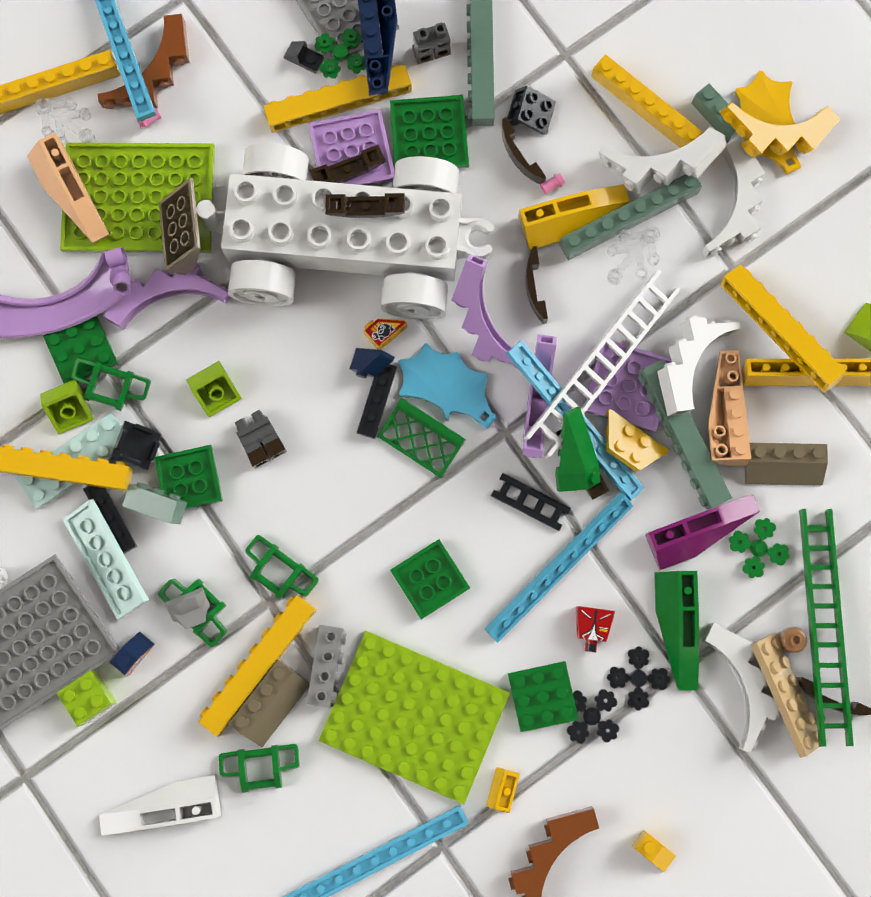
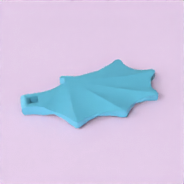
(446, 384)

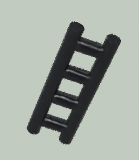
(542, 499)

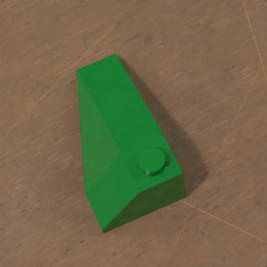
(578, 459)

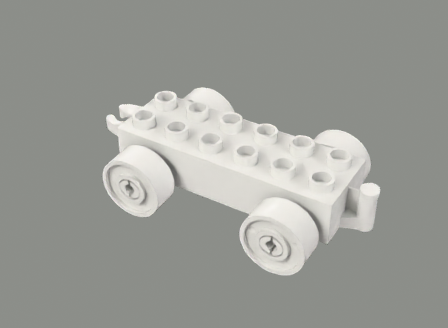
(280, 222)

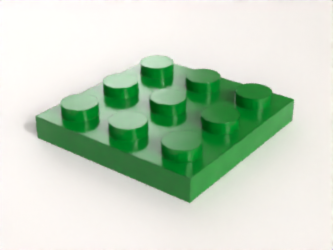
(83, 341)
(190, 475)
(430, 579)
(543, 696)

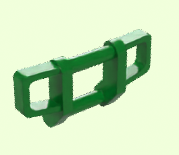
(98, 367)
(274, 551)
(211, 616)
(242, 774)

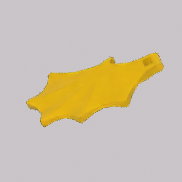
(769, 103)

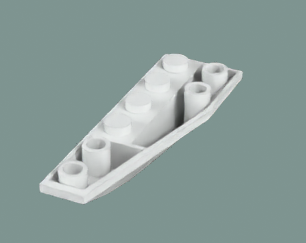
(170, 805)

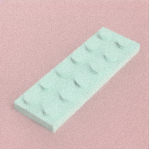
(93, 443)
(105, 559)

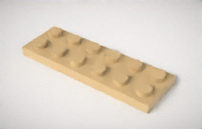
(787, 693)

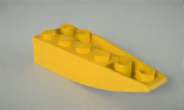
(554, 219)

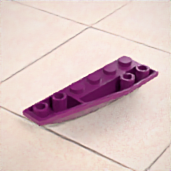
(698, 532)

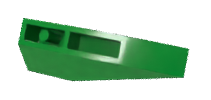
(679, 623)

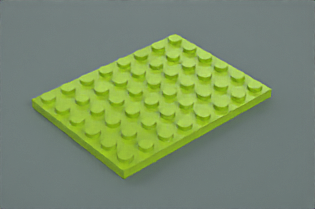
(126, 190)
(414, 717)

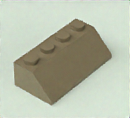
(787, 464)
(269, 703)

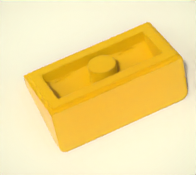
(502, 790)

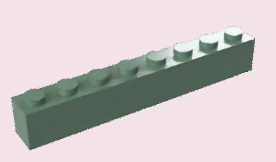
(481, 62)
(629, 215)
(687, 443)

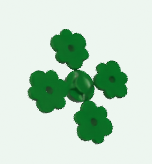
(340, 53)
(759, 548)

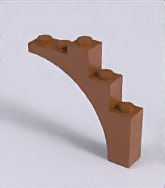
(159, 73)
(563, 831)

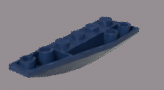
(378, 30)

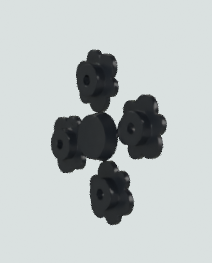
(638, 678)
(592, 717)

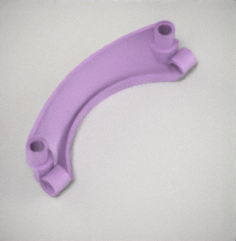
(82, 302)

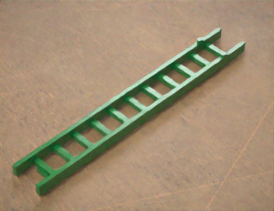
(838, 625)

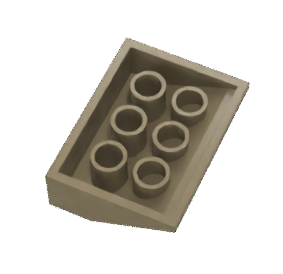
(180, 229)

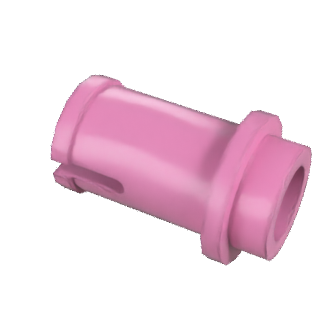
(145, 123)
(552, 183)

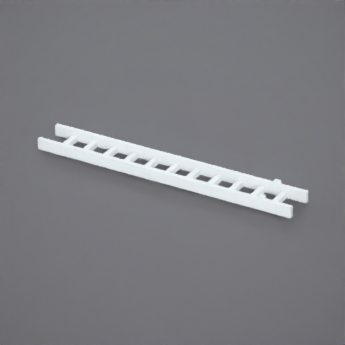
(595, 353)

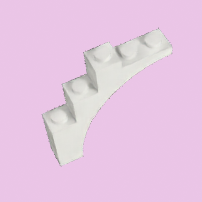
(664, 168)
(746, 175)
(678, 376)
(758, 705)

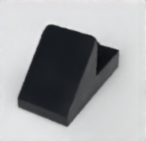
(303, 56)

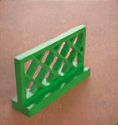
(430, 423)

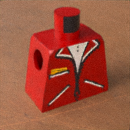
(593, 625)

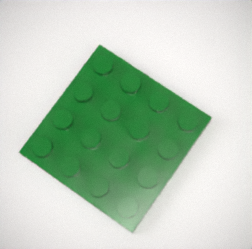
(430, 129)

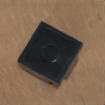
(136, 445)

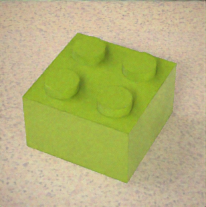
(86, 698)

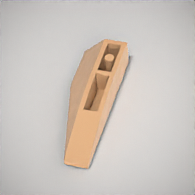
(65, 186)
(728, 414)

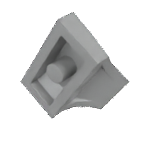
(189, 608)

